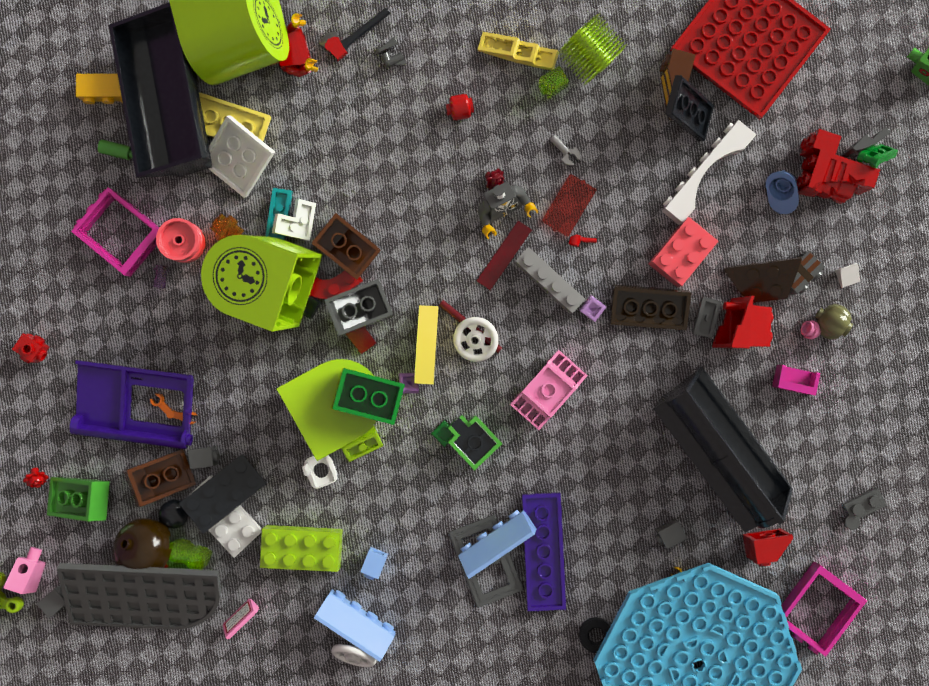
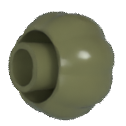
(834, 321)

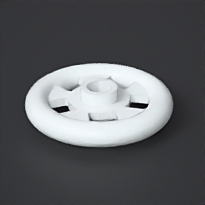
(472, 323)
(352, 655)

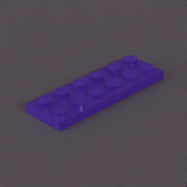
(544, 553)

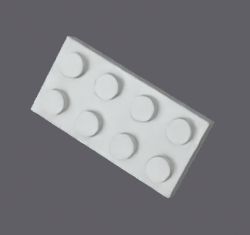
(235, 530)

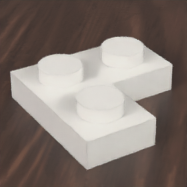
(299, 225)

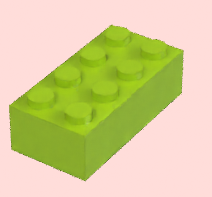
(301, 548)

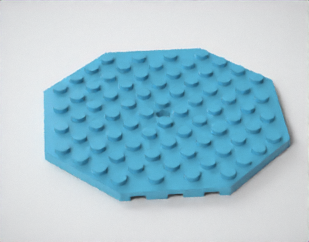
(694, 618)

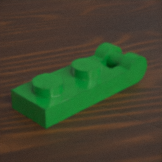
(876, 155)

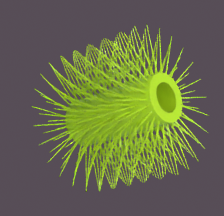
(588, 45)

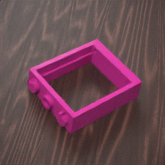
(94, 212)
(840, 623)

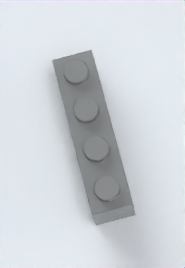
(549, 281)

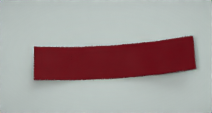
(504, 255)

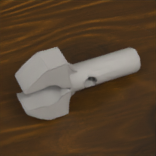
(565, 151)

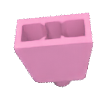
(26, 573)

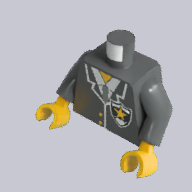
(500, 202)

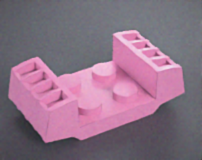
(548, 390)

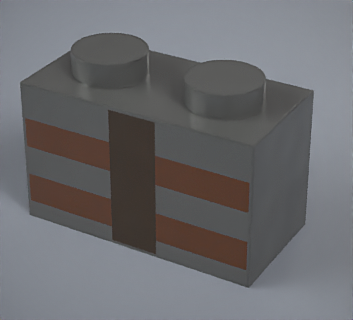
(808, 270)

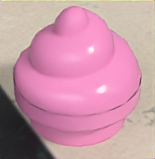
(810, 329)

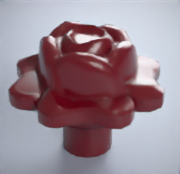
(494, 178)

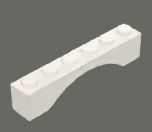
(734, 141)

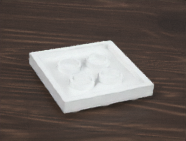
(238, 156)

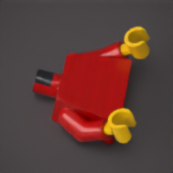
(298, 60)

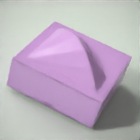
(592, 308)

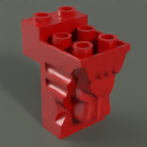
(831, 174)

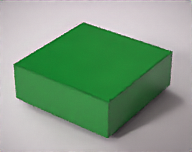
(442, 433)

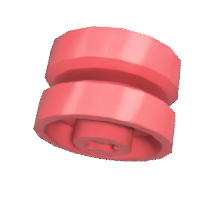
(169, 239)

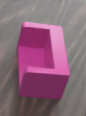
(796, 380)

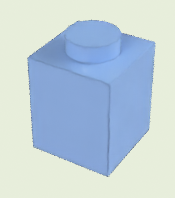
(373, 563)

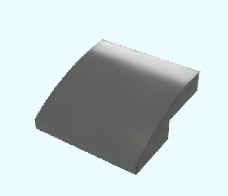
(865, 143)

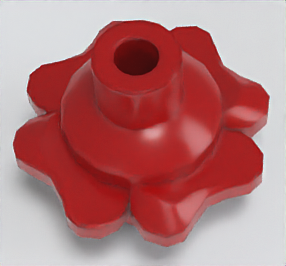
(36, 478)

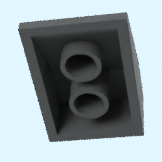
(359, 307)

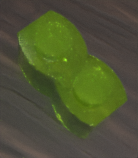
(192, 556)

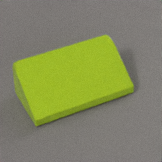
(362, 445)

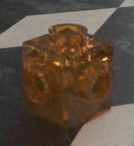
(225, 227)

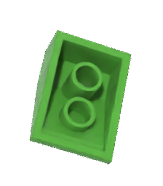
(78, 498)

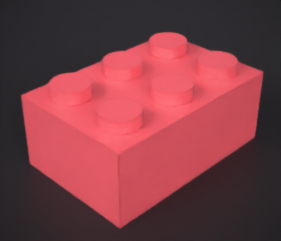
(683, 252)

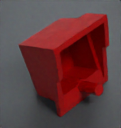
(744, 325)

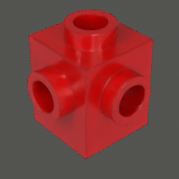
(31, 348)

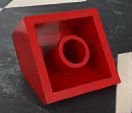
(766, 546)

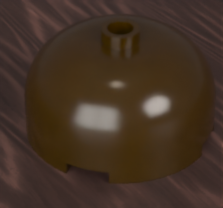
(142, 544)

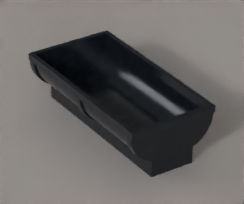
(159, 96)
(725, 452)

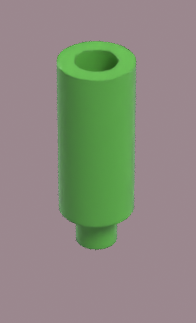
(114, 149)

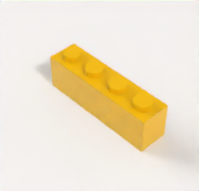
(98, 88)

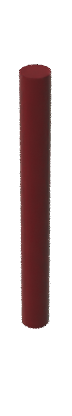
(459, 317)

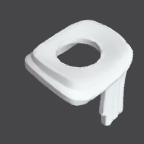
(317, 482)

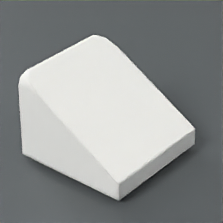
(848, 275)

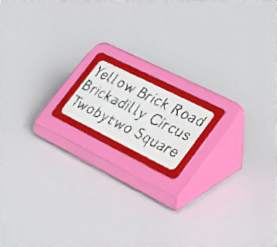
(240, 618)

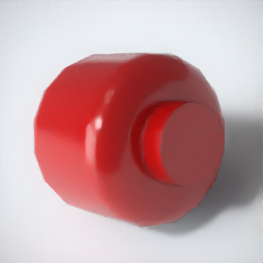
(460, 107)

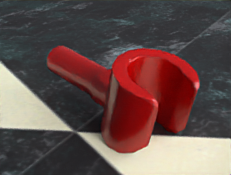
(576, 239)

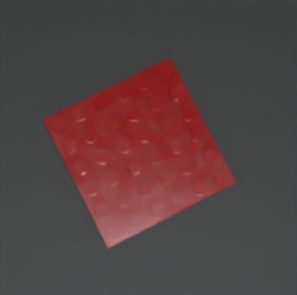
(751, 47)

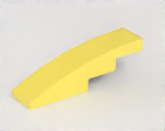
(518, 51)
(426, 344)

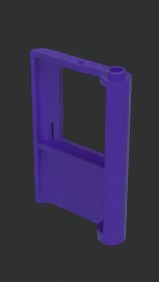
(105, 405)

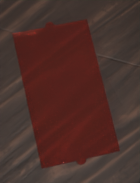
(569, 205)

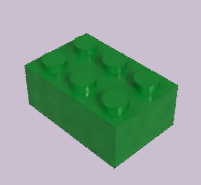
(368, 396)

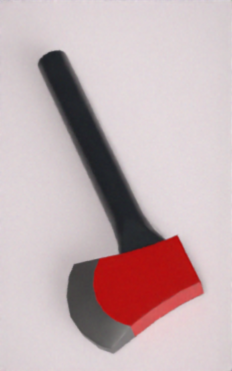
(339, 48)

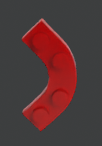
(330, 287)

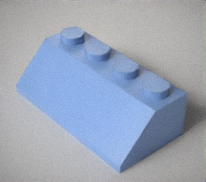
(496, 543)
(355, 624)

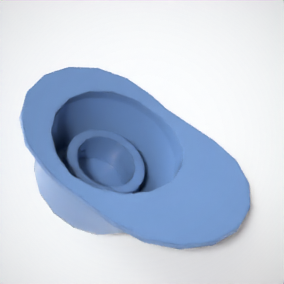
(782, 192)

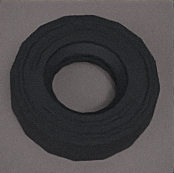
(586, 627)

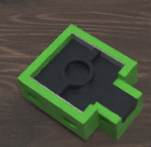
(472, 440)

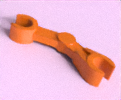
(167, 410)

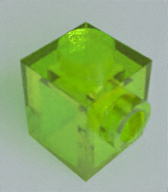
(553, 82)

